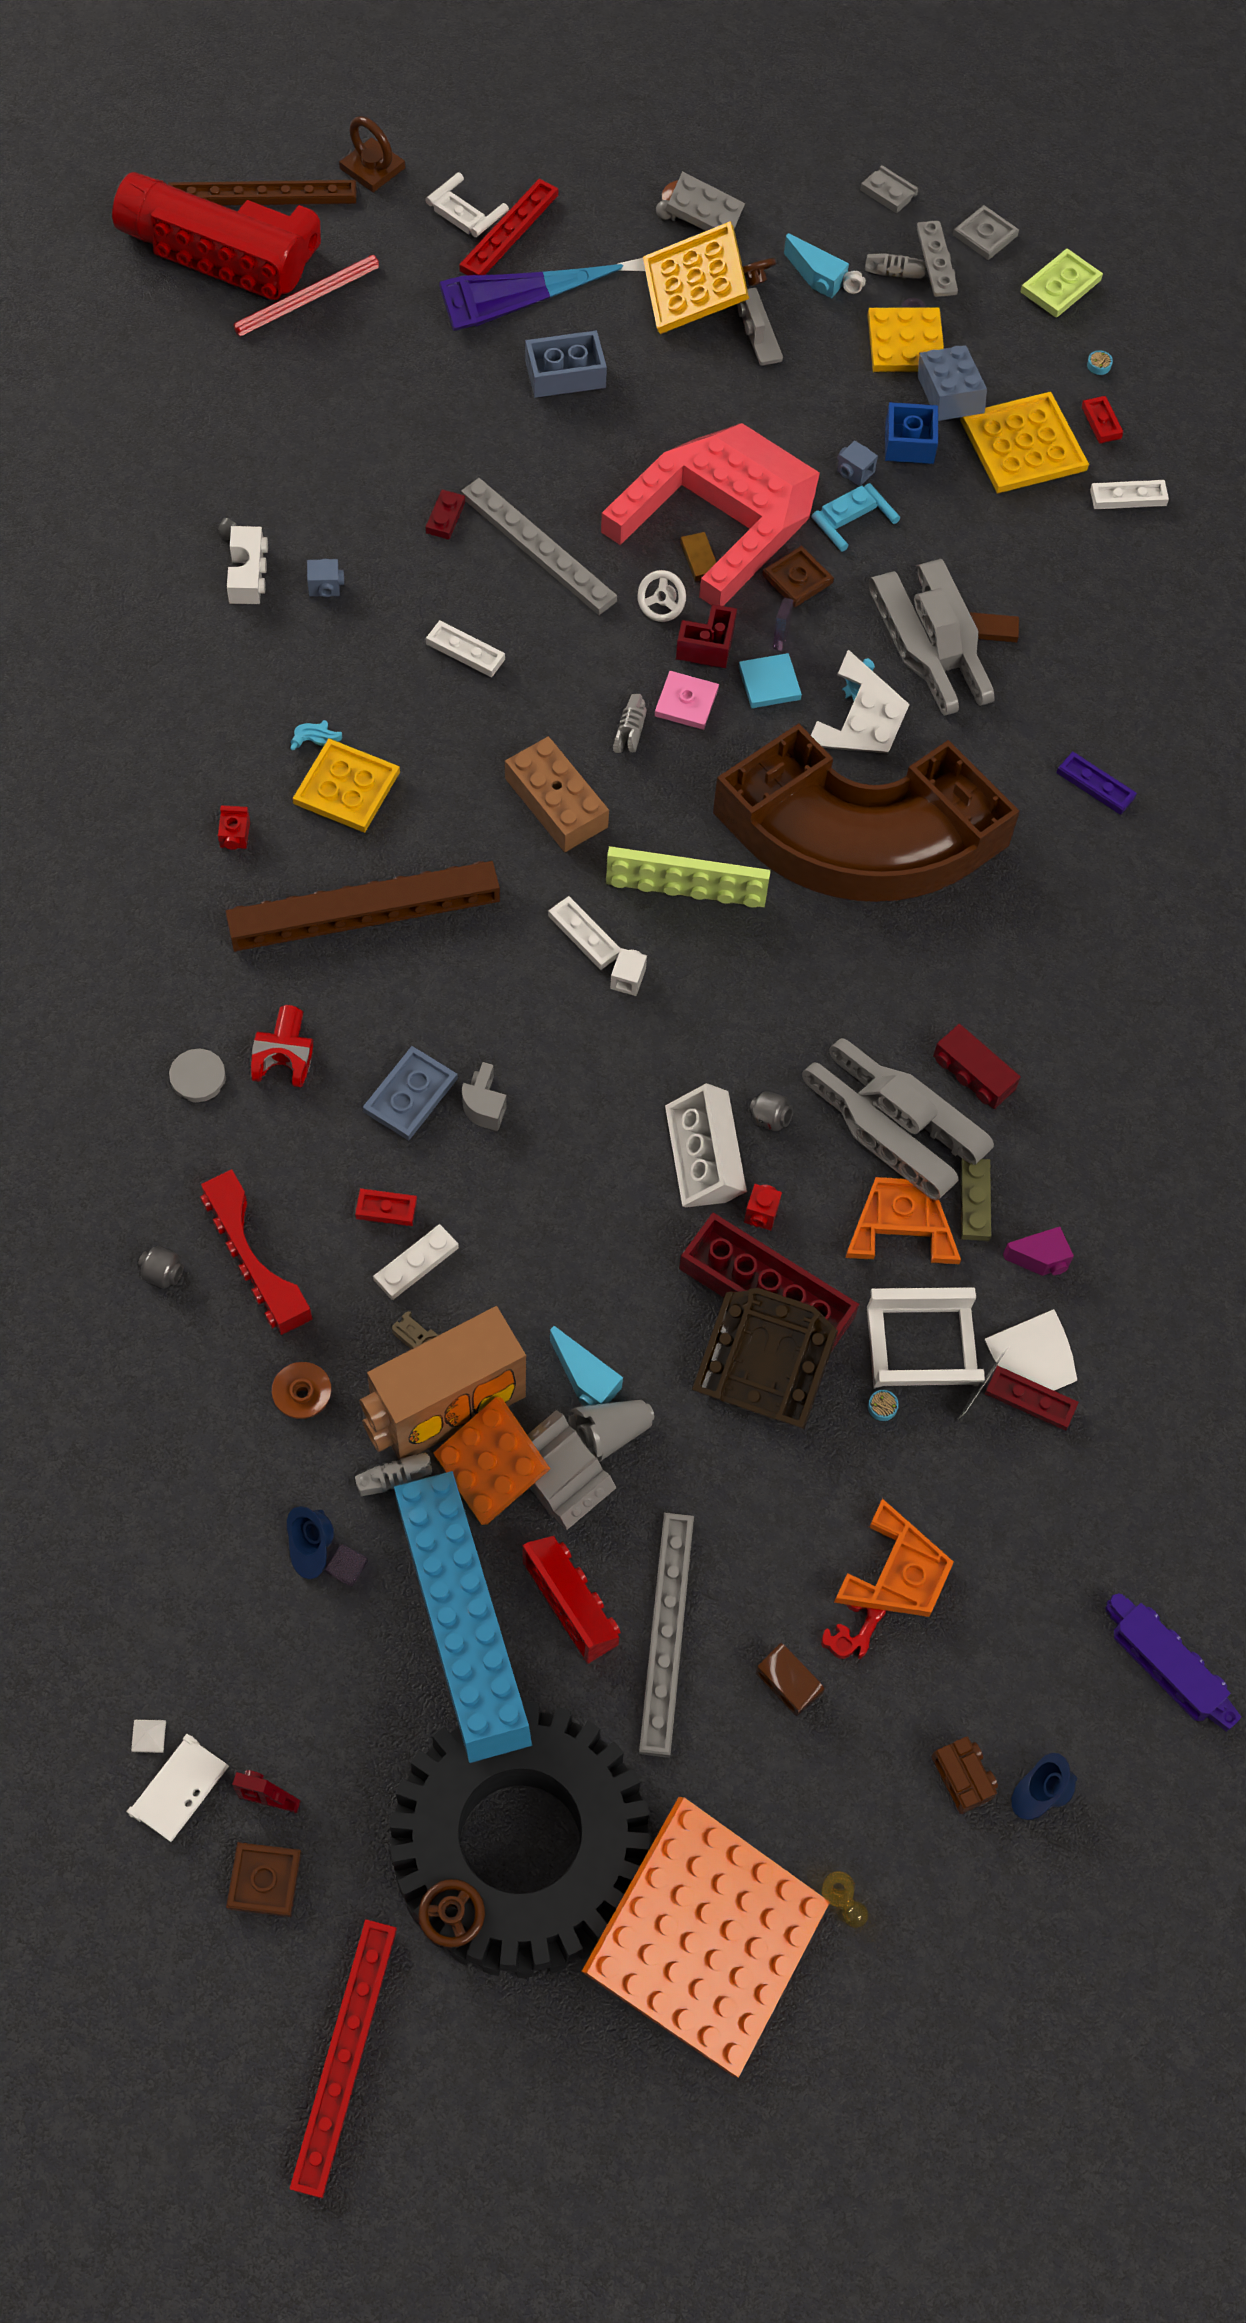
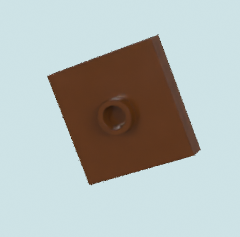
(798, 576)
(264, 1879)

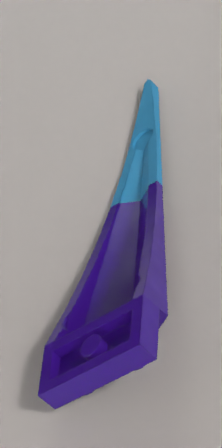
(482, 298)

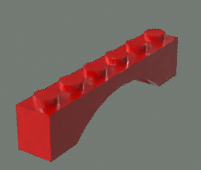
(282, 1299)

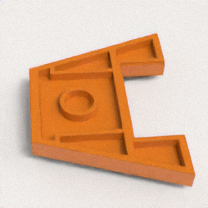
(902, 1209)
(910, 1576)

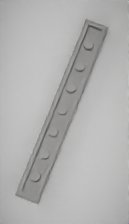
(666, 1635)

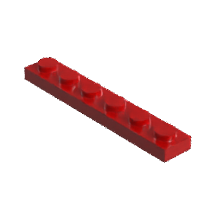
(509, 229)

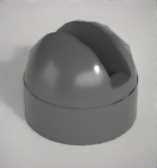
(225, 528)

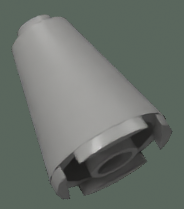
(610, 1425)

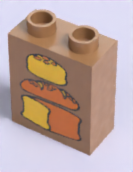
(443, 1384)

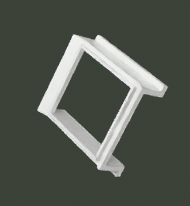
(922, 1300)

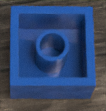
(911, 433)

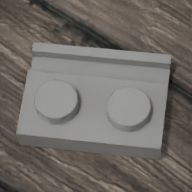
(889, 189)

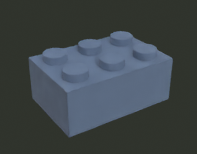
(565, 364)
(952, 382)

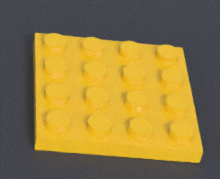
(695, 277)
(1024, 442)

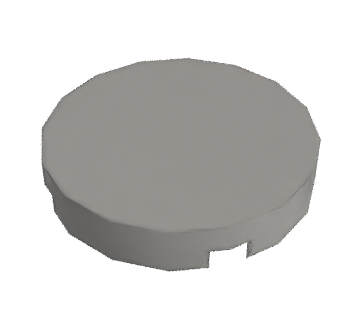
(197, 1075)

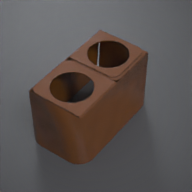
(789, 1679)

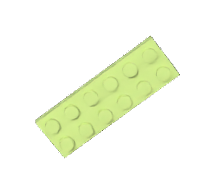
(687, 877)

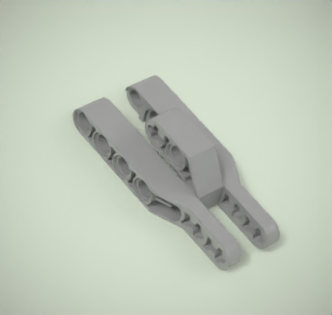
(947, 625)
(909, 1105)

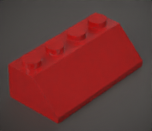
(570, 1598)

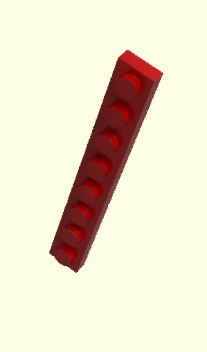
(343, 2059)

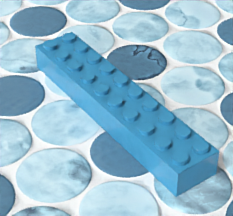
(462, 1618)

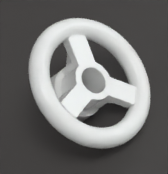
(656, 598)

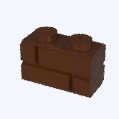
(964, 1774)

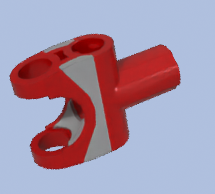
(283, 1047)

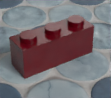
(976, 1066)

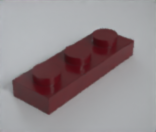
(1031, 1398)

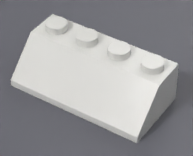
(705, 1147)

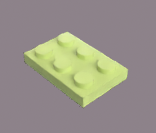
(1061, 282)

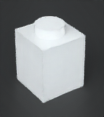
(628, 971)

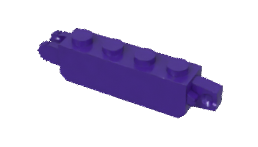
(1171, 1663)

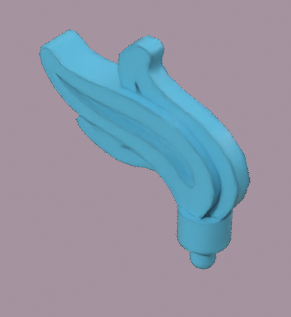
(315, 732)

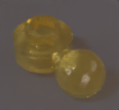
(854, 1912)

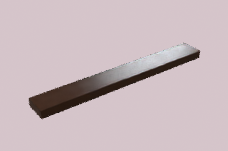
(273, 191)

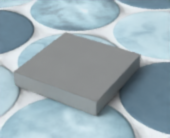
(985, 232)

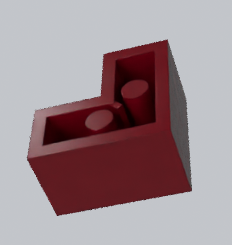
(708, 642)

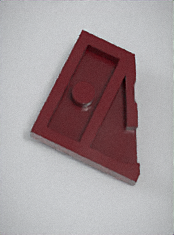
(255, 1788)

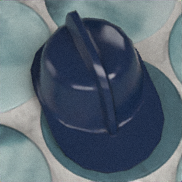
(309, 1537)
(1044, 1787)

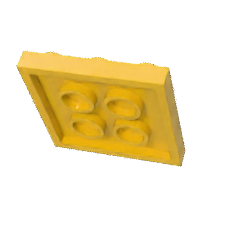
(900, 336)
(346, 785)

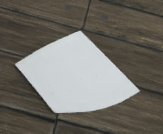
(1036, 1351)

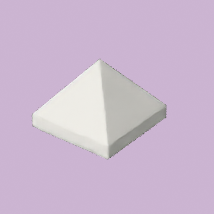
(148, 1736)

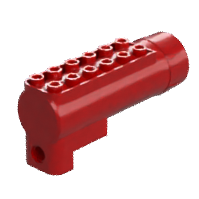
(245, 247)

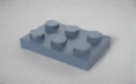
(410, 1093)

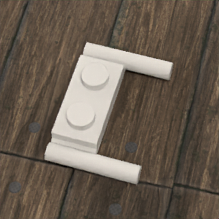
(459, 211)

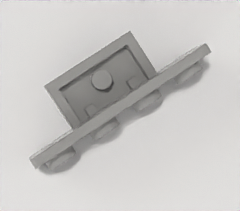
(937, 258)
(759, 329)

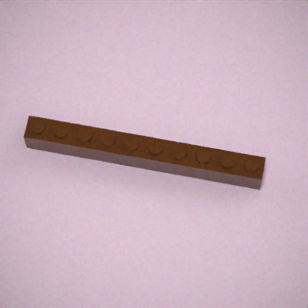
(363, 905)

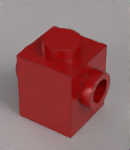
(763, 1206)

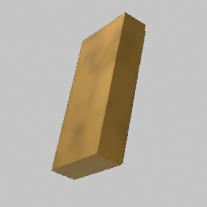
(698, 554)

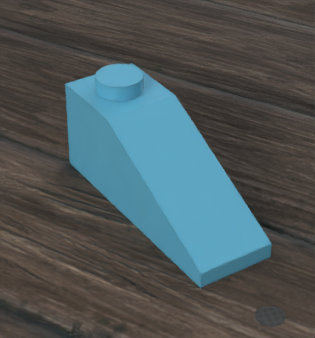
(816, 266)
(588, 1375)

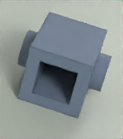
(856, 463)
(324, 577)

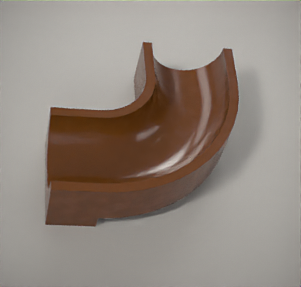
(859, 836)

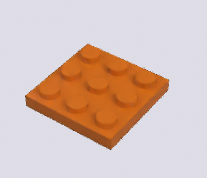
(492, 1460)

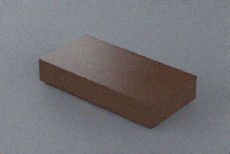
(996, 627)

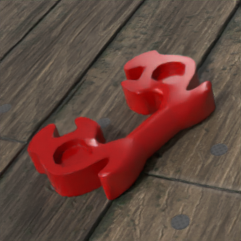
(844, 1645)

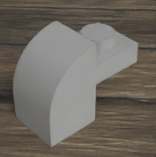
(480, 1103)

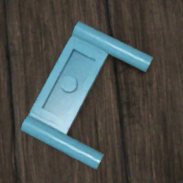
(849, 508)

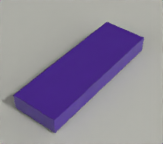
(1096, 783)

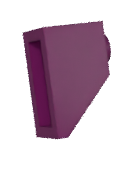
(1041, 1252)

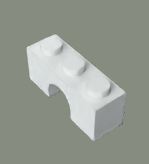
(246, 582)

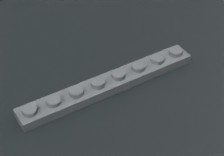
(539, 546)

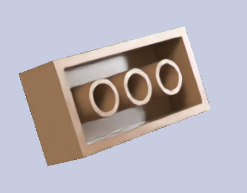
(556, 794)

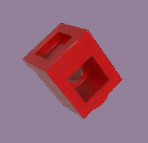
(234, 827)

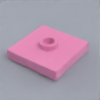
(686, 700)

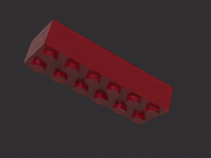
(735, 1262)

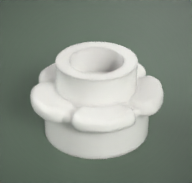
(853, 286)

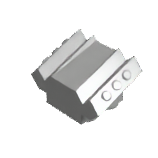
(575, 1475)

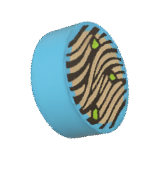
(1099, 362)
(883, 1405)

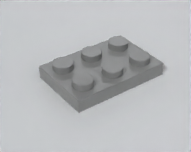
(703, 204)

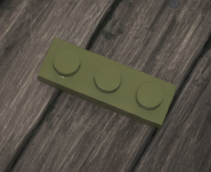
(975, 1200)

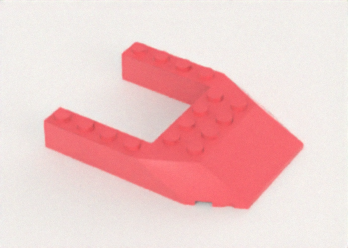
(739, 476)

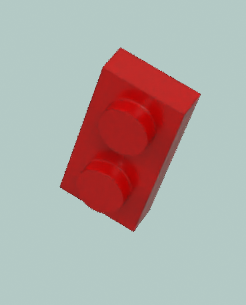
(1102, 419)
(386, 1207)

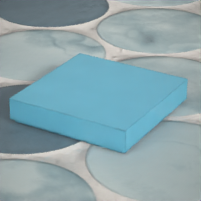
(770, 680)

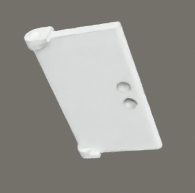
(165, 1799)

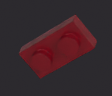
(445, 514)

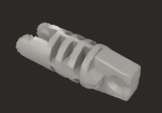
(895, 266)
(630, 724)
(393, 1474)

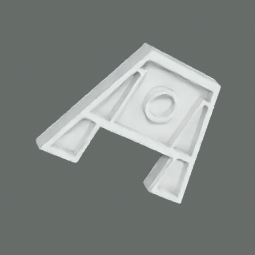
(873, 716)

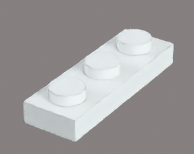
(1129, 494)
(465, 648)
(584, 932)
(415, 1262)

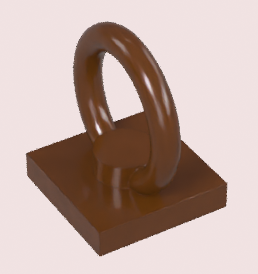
(372, 161)

